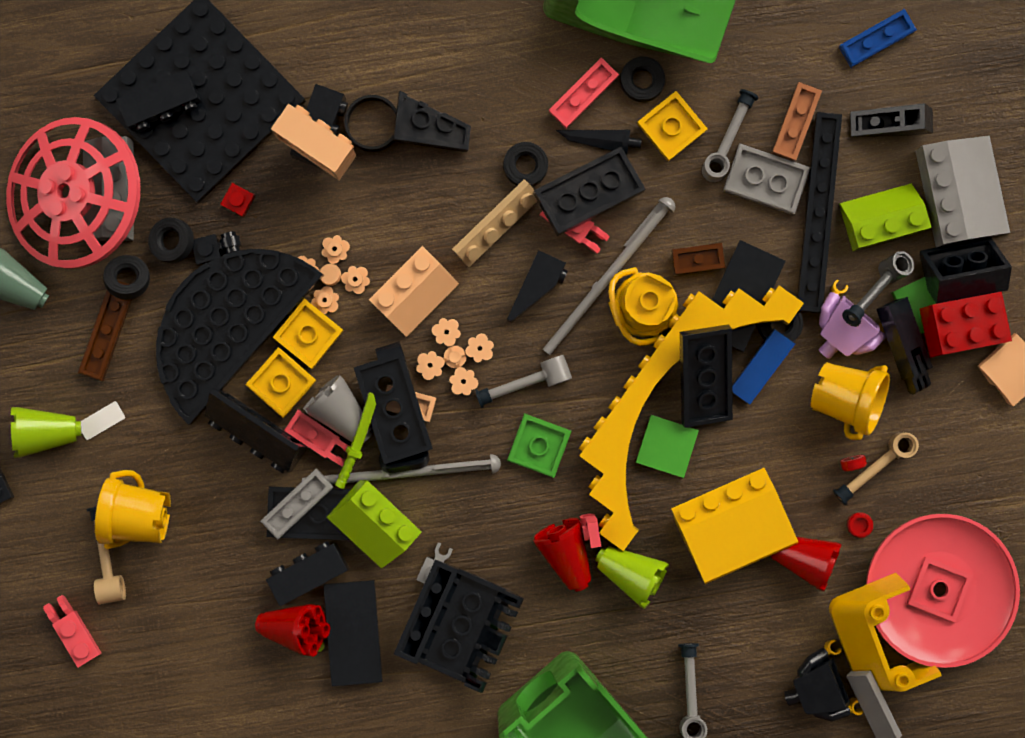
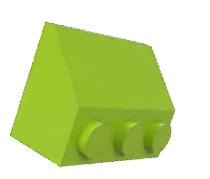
(884, 217)
(373, 524)

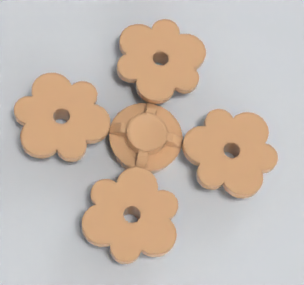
(332, 275)
(455, 356)

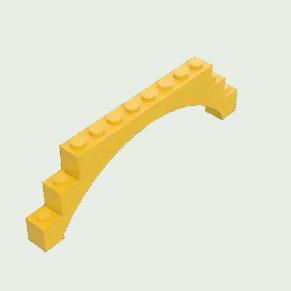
(611, 442)

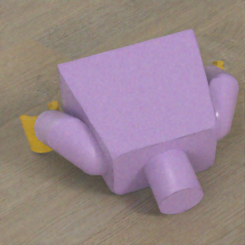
(840, 334)

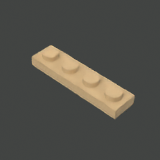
(495, 223)

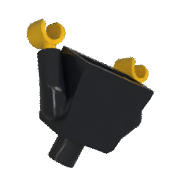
(821, 687)

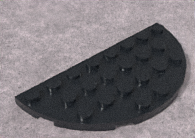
(223, 319)

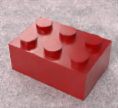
(965, 324)

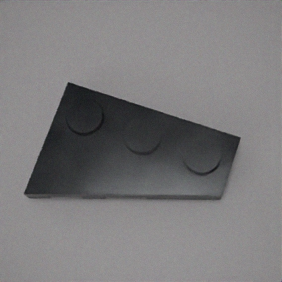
(425, 126)

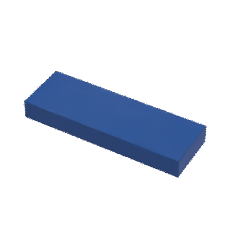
(877, 38)
(762, 366)

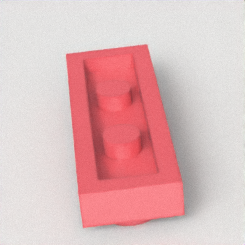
(583, 93)

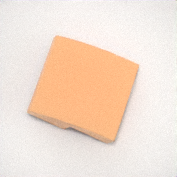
(1006, 369)

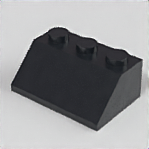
(965, 270)

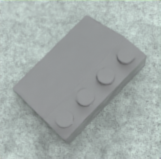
(962, 190)

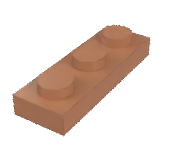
(796, 122)

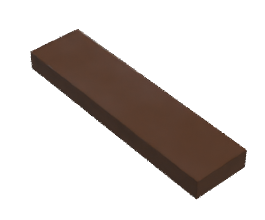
(104, 336)

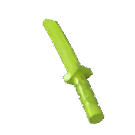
(354, 450)

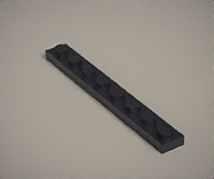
(819, 211)

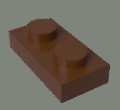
(698, 259)

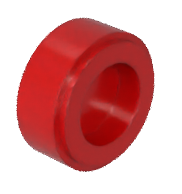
(853, 463)
(859, 525)

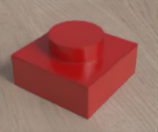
(237, 200)

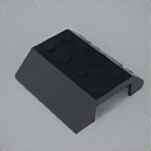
(457, 624)

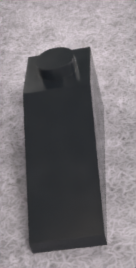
(892, 121)
(540, 280)

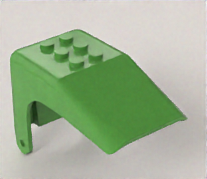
(668, 26)
(565, 703)

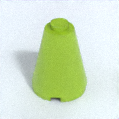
(41, 430)
(632, 573)

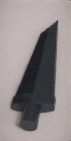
(603, 139)

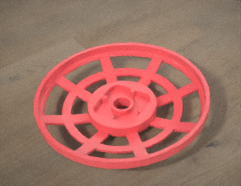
(80, 195)

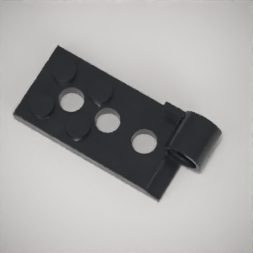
(393, 364)

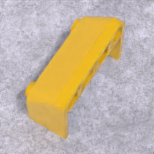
(854, 620)

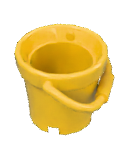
(642, 305)
(852, 396)
(130, 512)

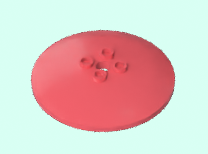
(978, 597)

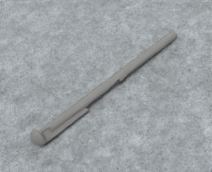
(665, 204)
(493, 463)

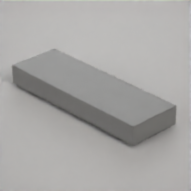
(297, 504)
(873, 704)

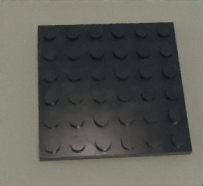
(237, 91)

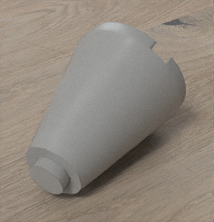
(337, 408)

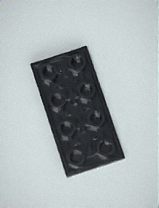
(753, 273)
(353, 633)

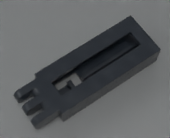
(906, 344)

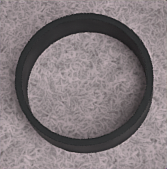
(347, 116)

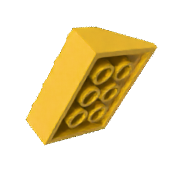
(734, 525)

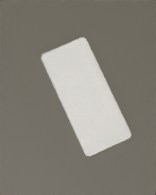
(101, 420)

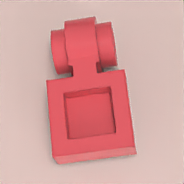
(590, 529)

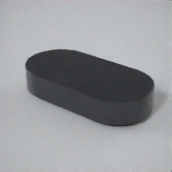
(410, 463)

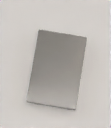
(766, 179)

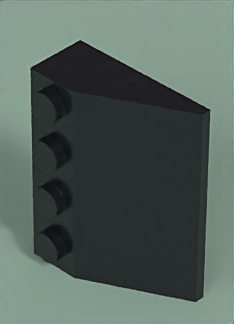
(254, 430)

